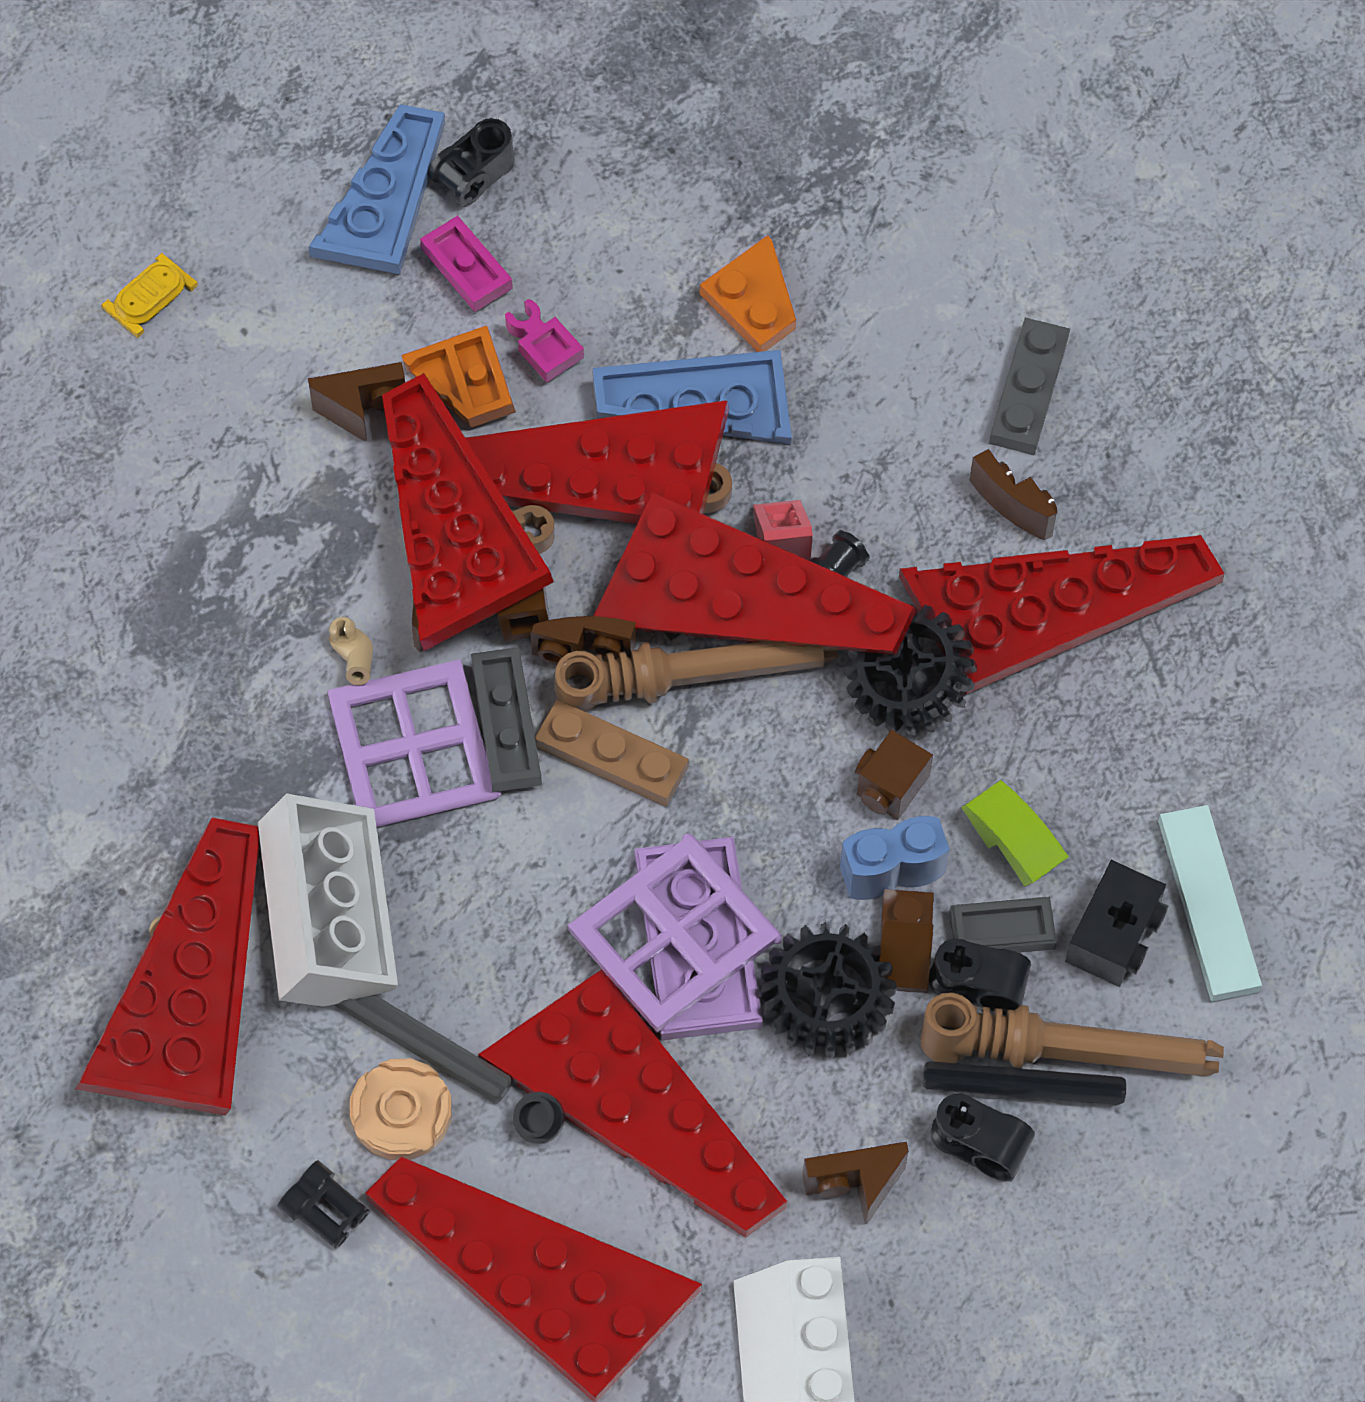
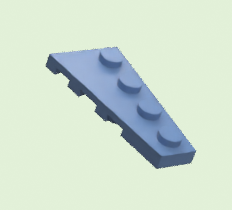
(385, 196)
(748, 382)

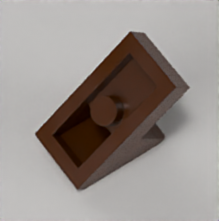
(346, 394)
(907, 937)
(869, 1169)

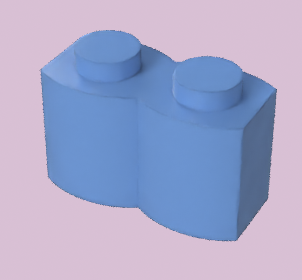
(905, 856)

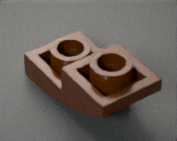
(1020, 502)
(600, 635)

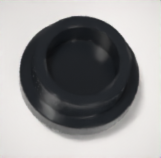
(539, 1117)

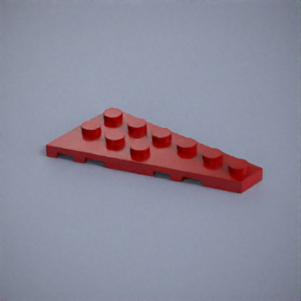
(608, 463)
(457, 528)
(724, 584)
(1055, 600)
(183, 1004)
(636, 1100)
(555, 1287)

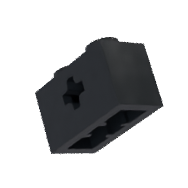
(1122, 897)

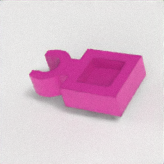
(544, 345)

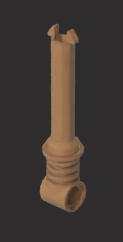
(653, 671)
(1027, 1037)

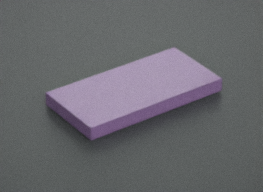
(734, 1002)

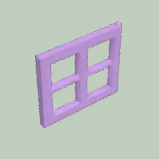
(412, 744)
(674, 932)

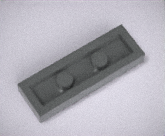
(1029, 386)
(506, 719)

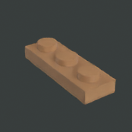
(611, 752)

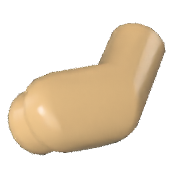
(353, 648)

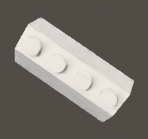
(326, 901)
(794, 1333)

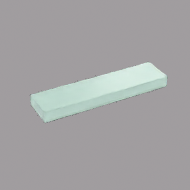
(1209, 903)

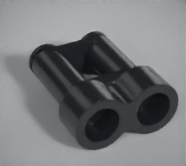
(308, 1193)

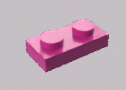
(466, 263)

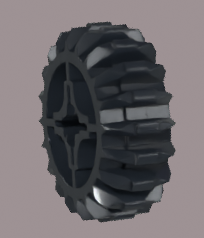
(915, 708)
(809, 982)

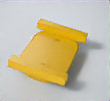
(148, 294)

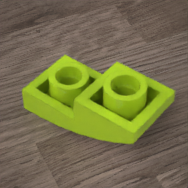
(1017, 830)

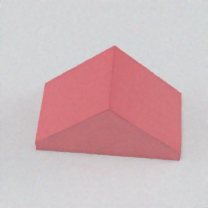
(784, 526)

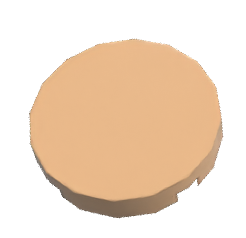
(400, 1109)

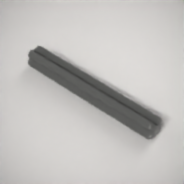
(429, 1045)

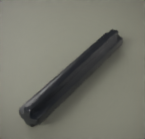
(1024, 1082)

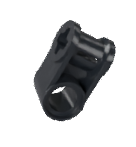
(471, 168)
(984, 975)
(985, 1140)

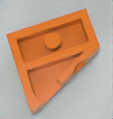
(753, 296)
(465, 375)

